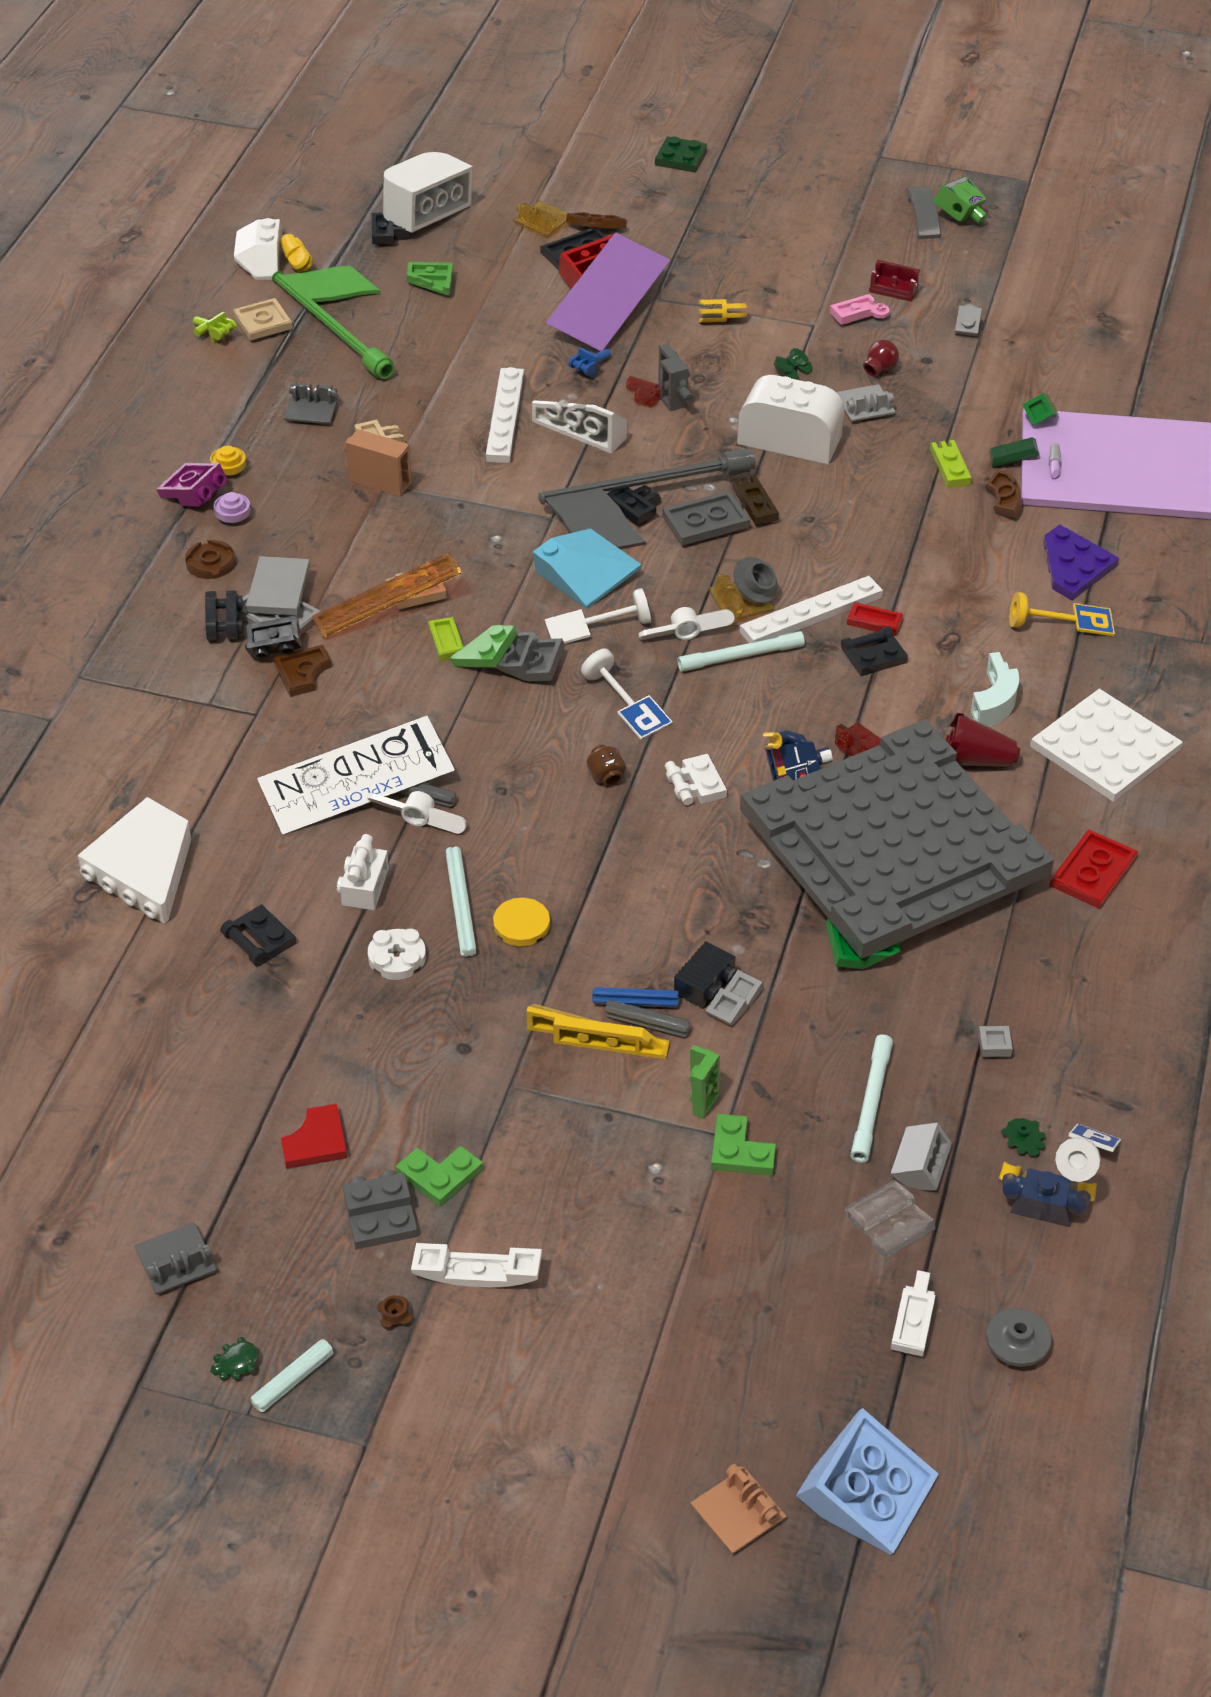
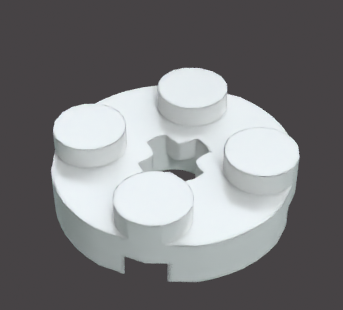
(405, 941)

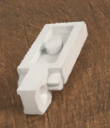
(914, 1317)

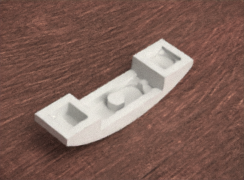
(476, 1269)

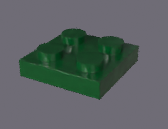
(680, 154)

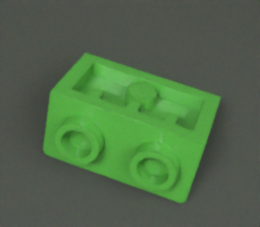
(704, 1080)

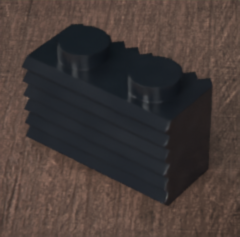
(704, 974)

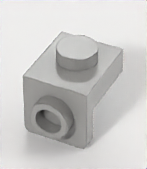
(968, 320)

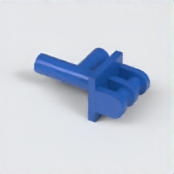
(587, 362)

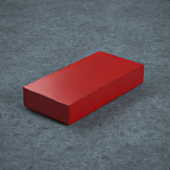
(874, 618)

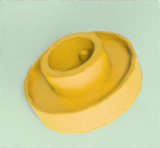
(231, 459)

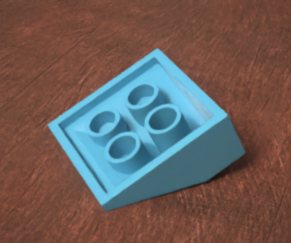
(583, 565)

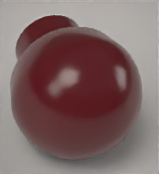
(881, 357)

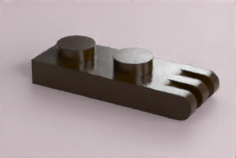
(755, 500)

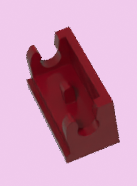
(894, 280)

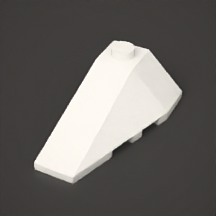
(582, 422)

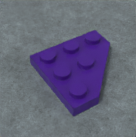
(1075, 561)

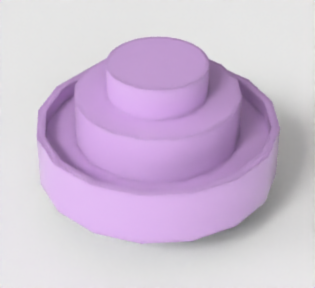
(232, 507)

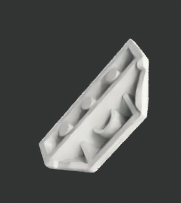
(259, 248)

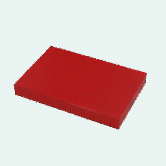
(1093, 868)

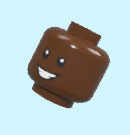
(606, 765)

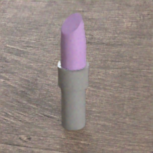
(1054, 460)

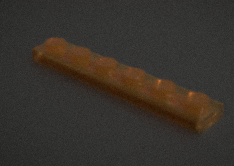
(386, 594)

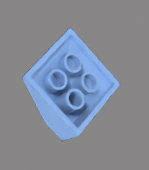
(868, 1483)

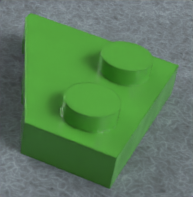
(431, 276)

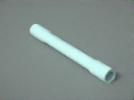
(699, 660)
(863, 1137)

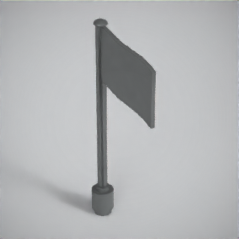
(591, 508)

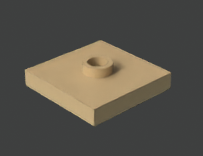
(262, 319)

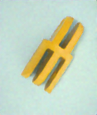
(296, 253)
(723, 310)

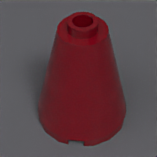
(980, 744)

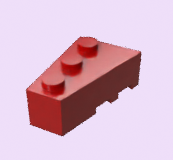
(577, 260)

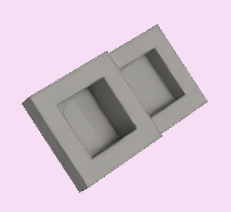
(735, 999)

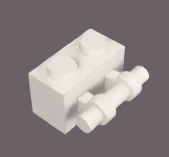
(363, 875)

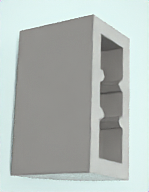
(922, 1156)

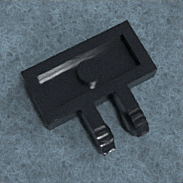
(385, 231)
(637, 503)

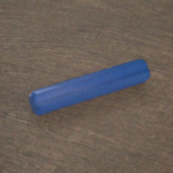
(636, 997)

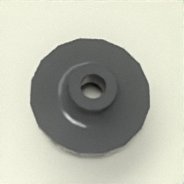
(755, 580)
(1018, 1337)

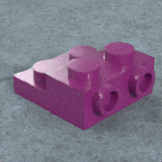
(193, 483)

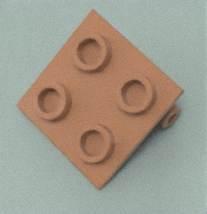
(738, 1509)

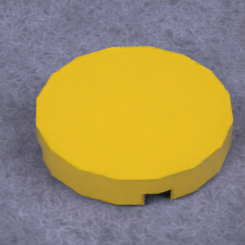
(521, 921)

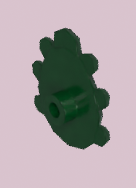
(1024, 1135)
(235, 1359)

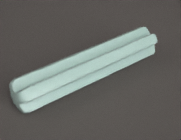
(291, 1375)

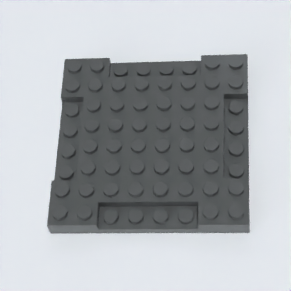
(894, 839)

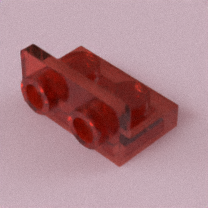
(855, 739)

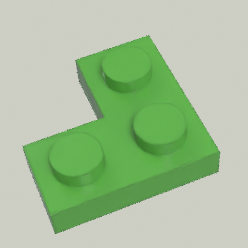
(734, 1153)
(440, 1180)

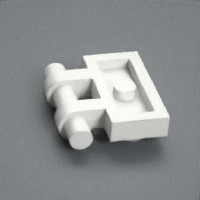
(703, 780)

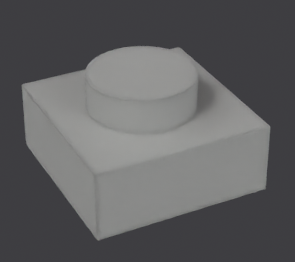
(995, 1041)

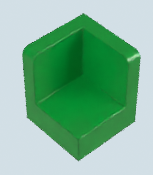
(1040, 408)

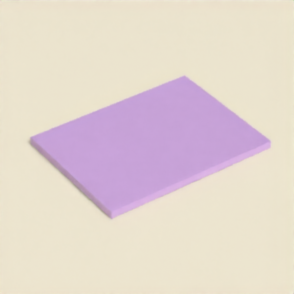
(1120, 465)

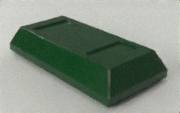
(1013, 452)

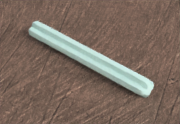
(460, 901)

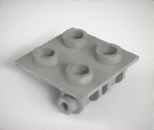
(867, 402)

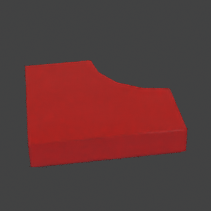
(317, 1139)

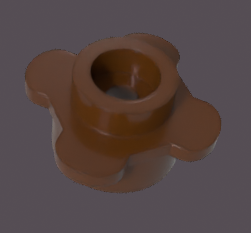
(394, 1304)

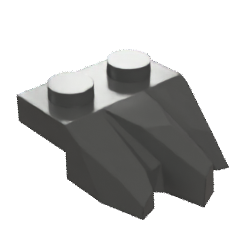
(532, 657)

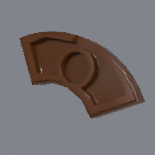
(596, 220)
(1007, 494)

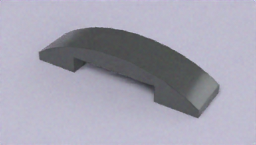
(925, 212)

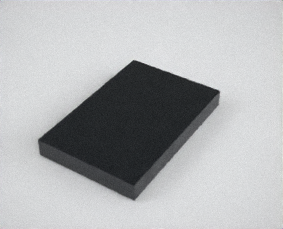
(553, 250)

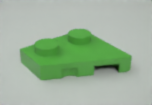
(486, 648)

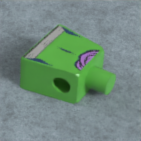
(961, 200)

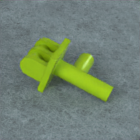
(217, 326)

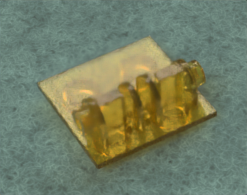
(540, 217)
(728, 597)

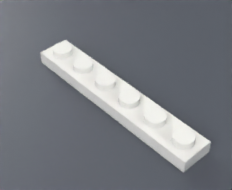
(505, 415)
(811, 610)

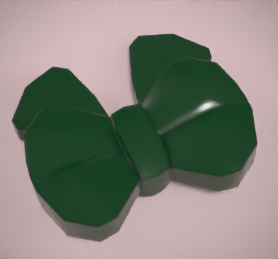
(796, 359)

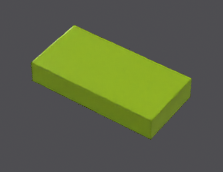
(445, 637)

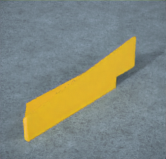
(593, 1034)

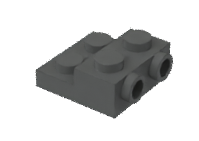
(379, 1209)

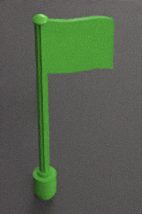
(332, 285)

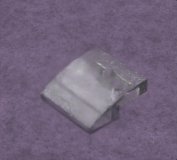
(889, 1218)

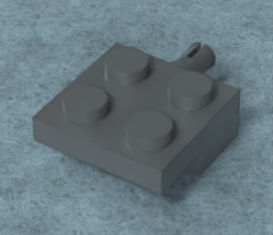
(673, 379)

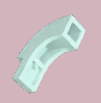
(998, 701)

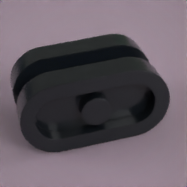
(233, 604)

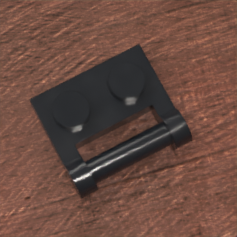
(875, 657)
(264, 930)

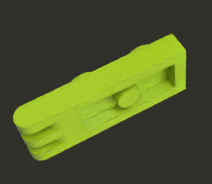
(950, 464)

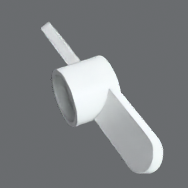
(694, 624)
(420, 811)

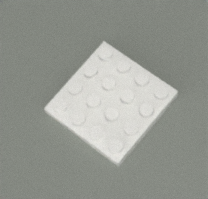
(1106, 744)

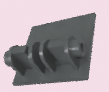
(311, 405)
(175, 1258)

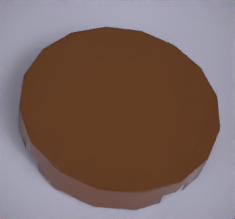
(210, 559)

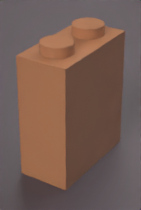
(378, 462)

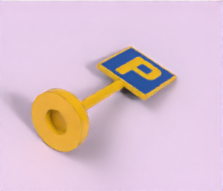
(1087, 618)

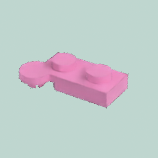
(857, 309)

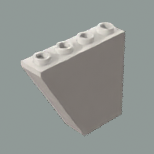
(141, 858)

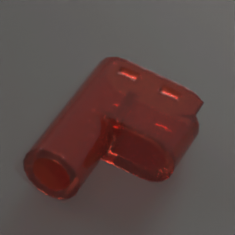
(645, 391)

